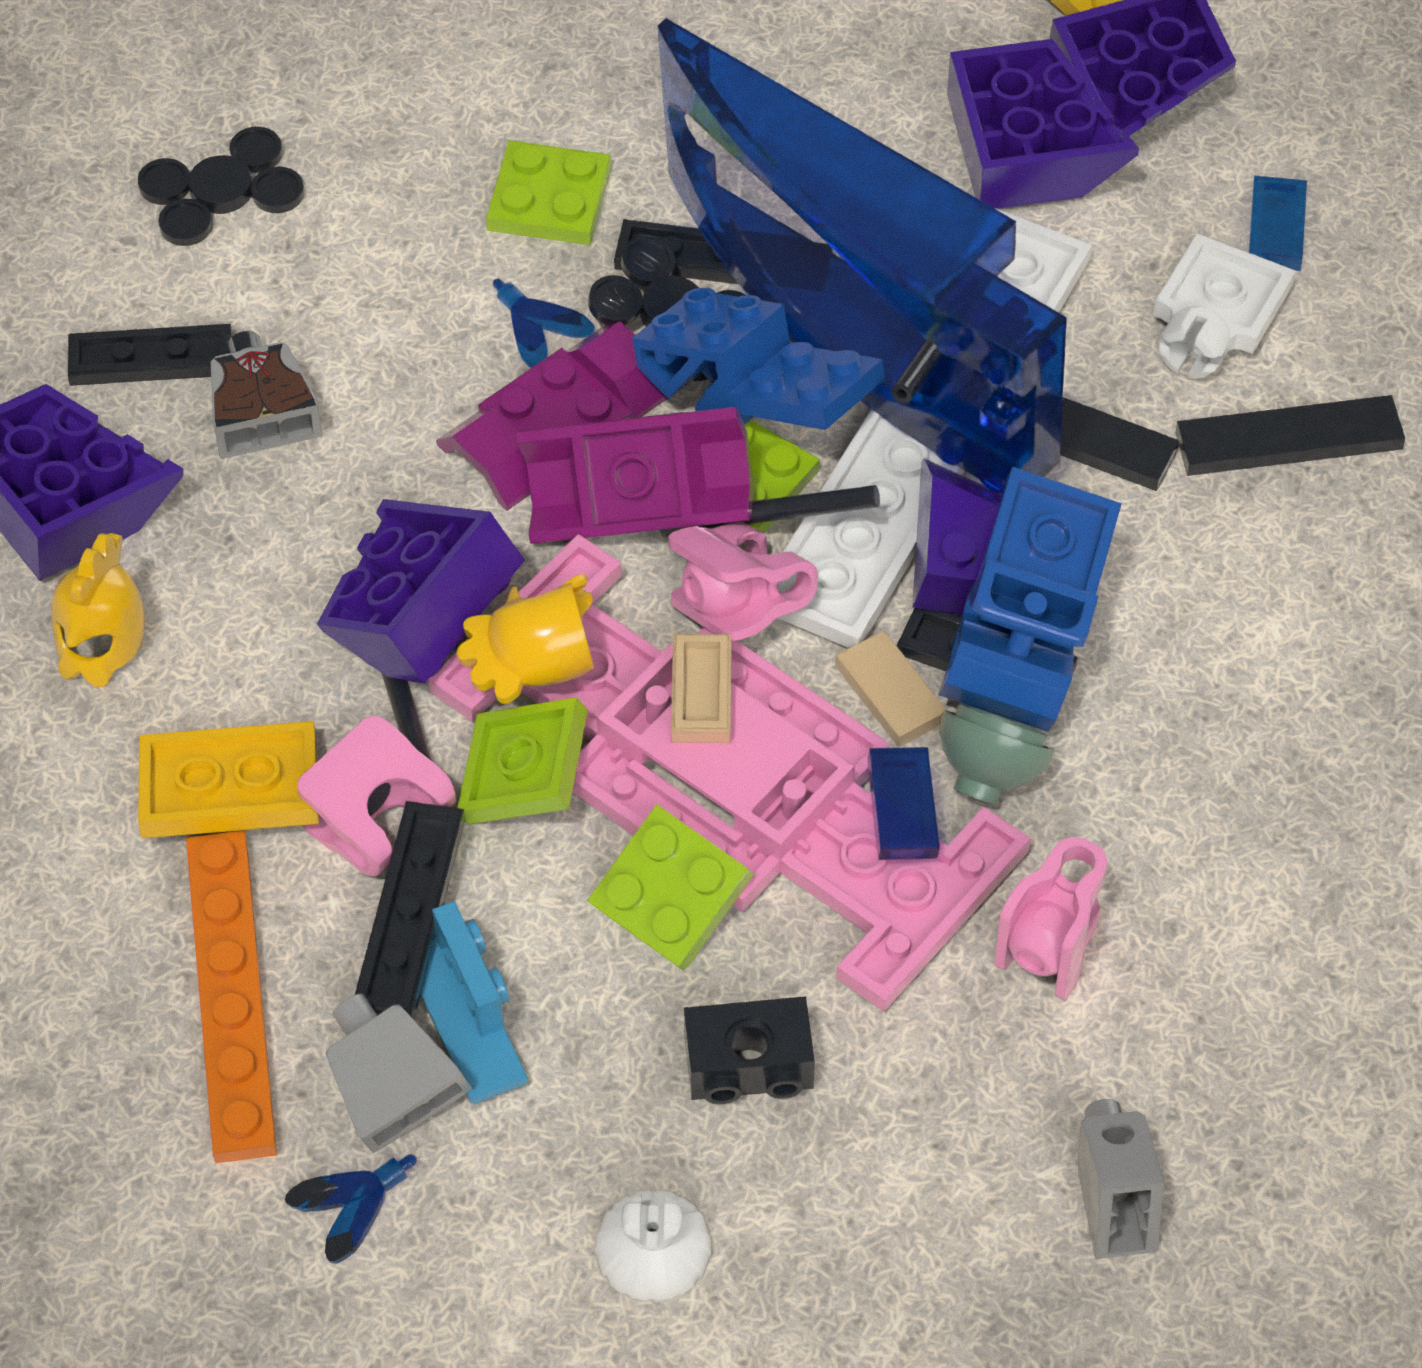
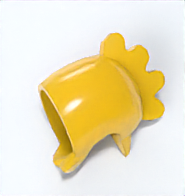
(94, 602)
(529, 641)

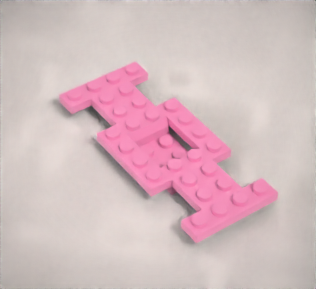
(784, 777)

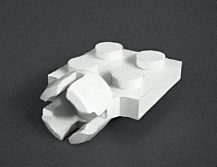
(1218, 304)

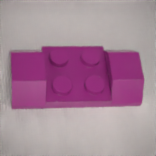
(570, 387)
(638, 474)

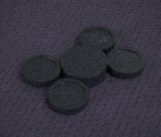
(220, 185)
(649, 264)

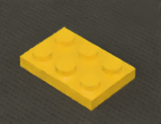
(224, 779)

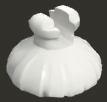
(658, 1262)

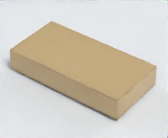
(701, 688)
(890, 688)

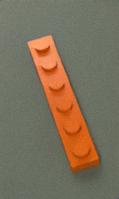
(230, 998)

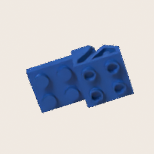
(750, 361)
(1031, 600)

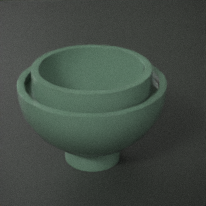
(991, 752)

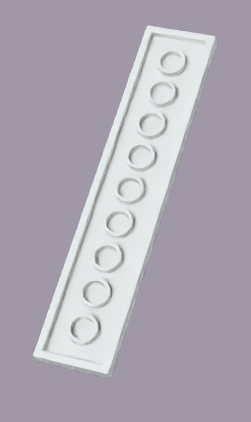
(868, 550)

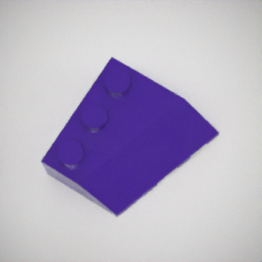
(1144, 55)
(1031, 125)
(71, 480)
(951, 537)
(418, 586)

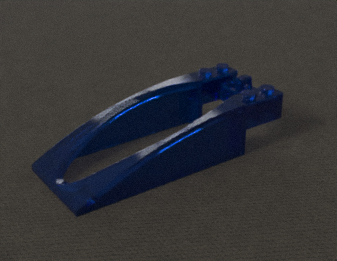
(912, 270)

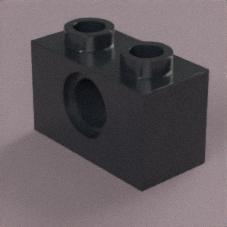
(771, 1027)

